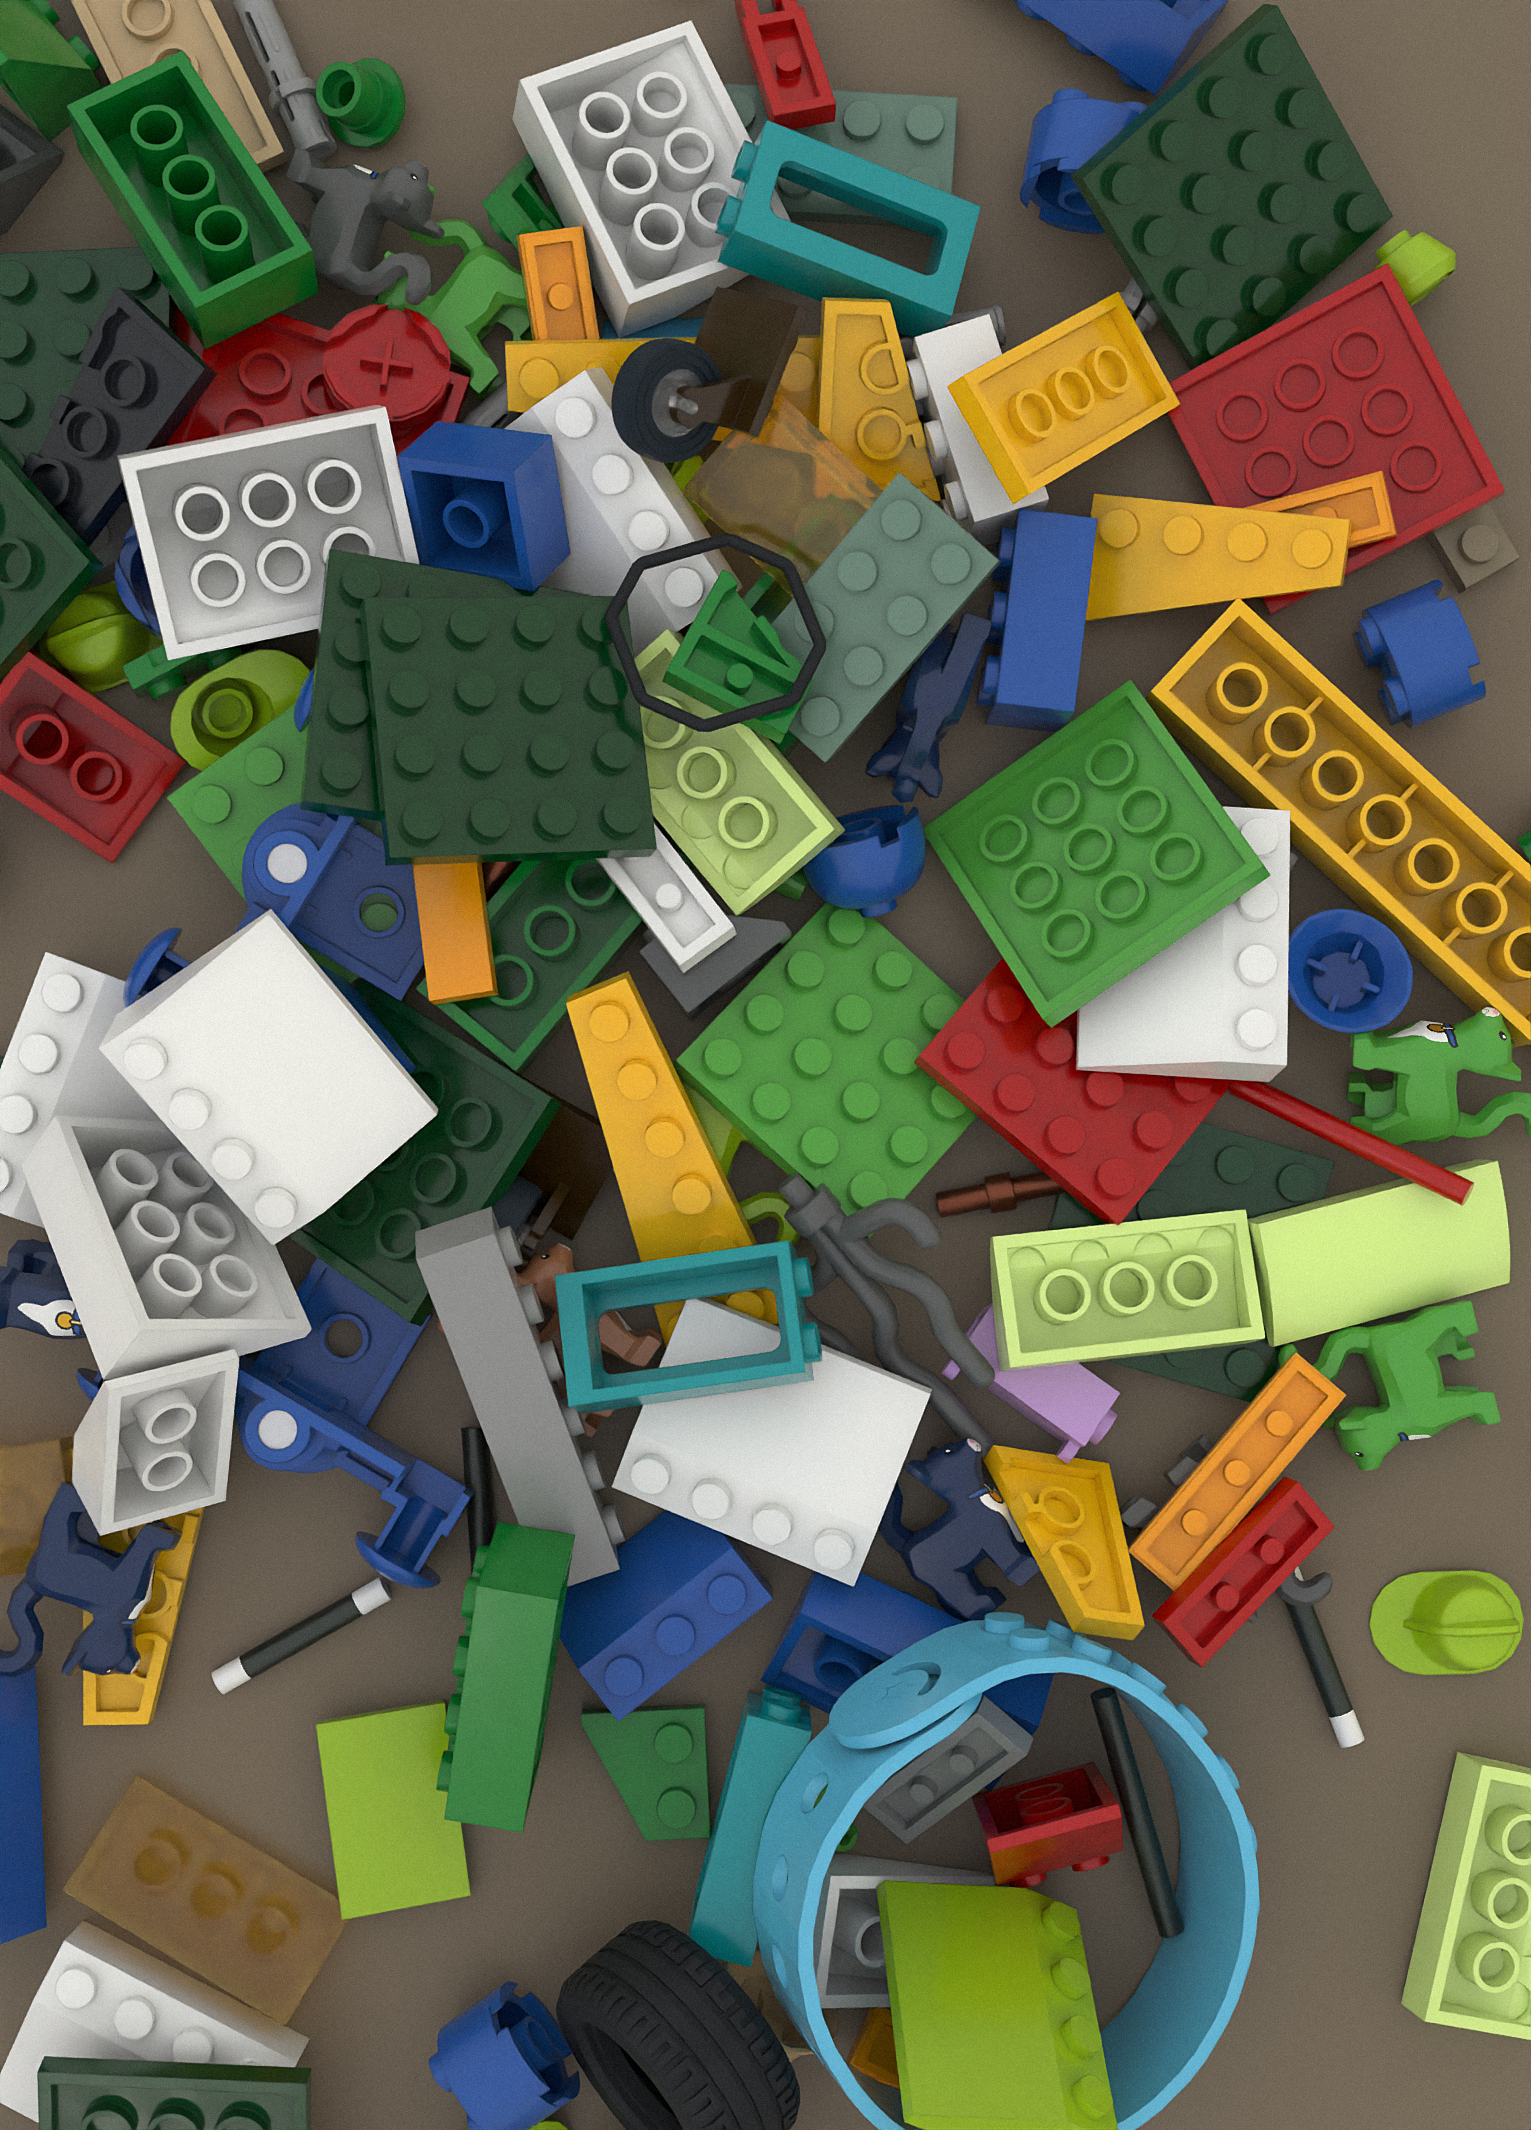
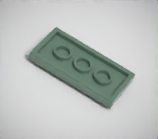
(891, 130)
(879, 608)

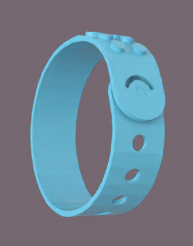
(919, 1701)

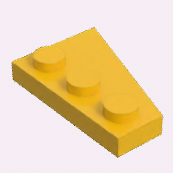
(867, 394)
(1074, 1535)

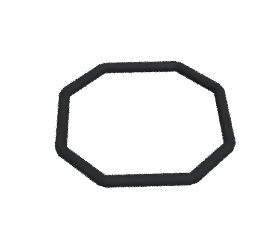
(742, 714)

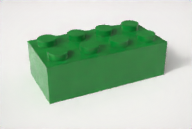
(194, 199)
(504, 1675)

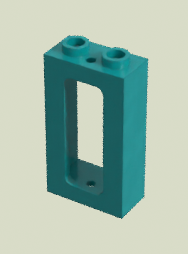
(825, 267)
(591, 1293)
(766, 1747)

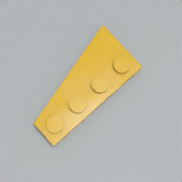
(1192, 554)
(134, 1697)

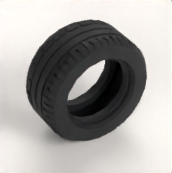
(674, 2037)

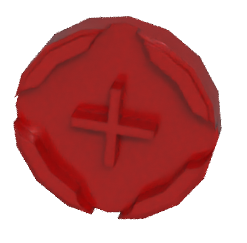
(387, 362)

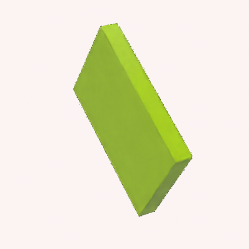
(386, 1811)

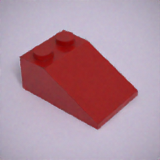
(78, 757)
(1049, 1825)

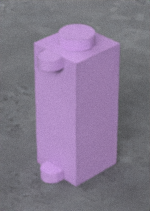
(1059, 1398)

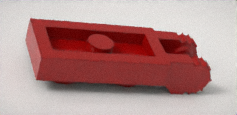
(786, 64)

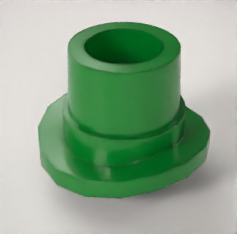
(362, 101)

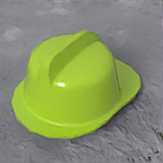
(97, 639)
(234, 703)
(1446, 1622)

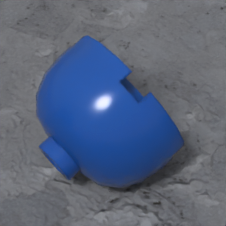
(871, 860)

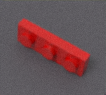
(1243, 1571)

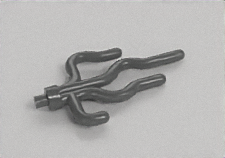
(847, 1253)

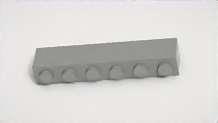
(516, 1387)

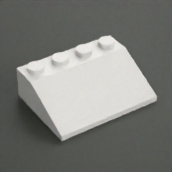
(643, 160)
(620, 511)
(246, 519)
(1213, 996)
(59, 1069)
(268, 1076)
(155, 1248)
(779, 1464)
(130, 2006)

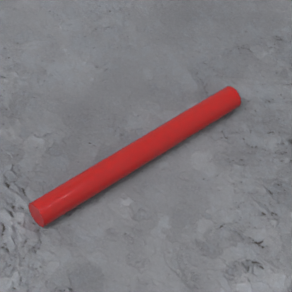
(1354, 1139)

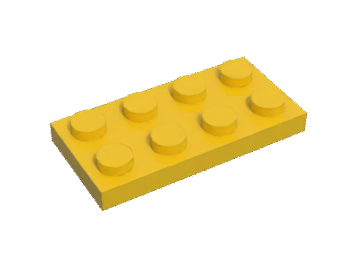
(1063, 396)

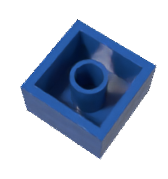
(486, 502)

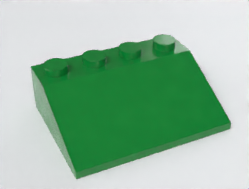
(41, 67)

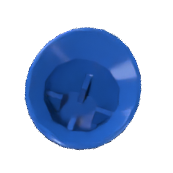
(1348, 971)

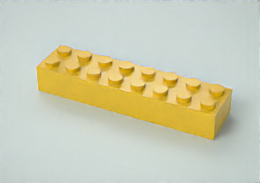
(1358, 808)

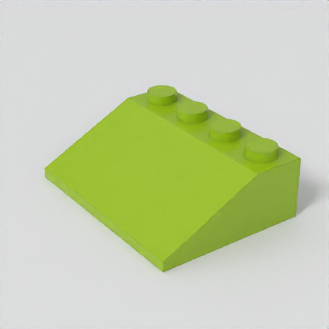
(991, 2010)

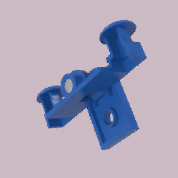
(314, 878)
(311, 1413)

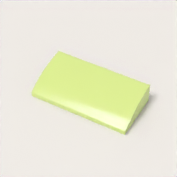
(727, 794)
(1378, 1253)
(1124, 1290)
(1476, 1913)

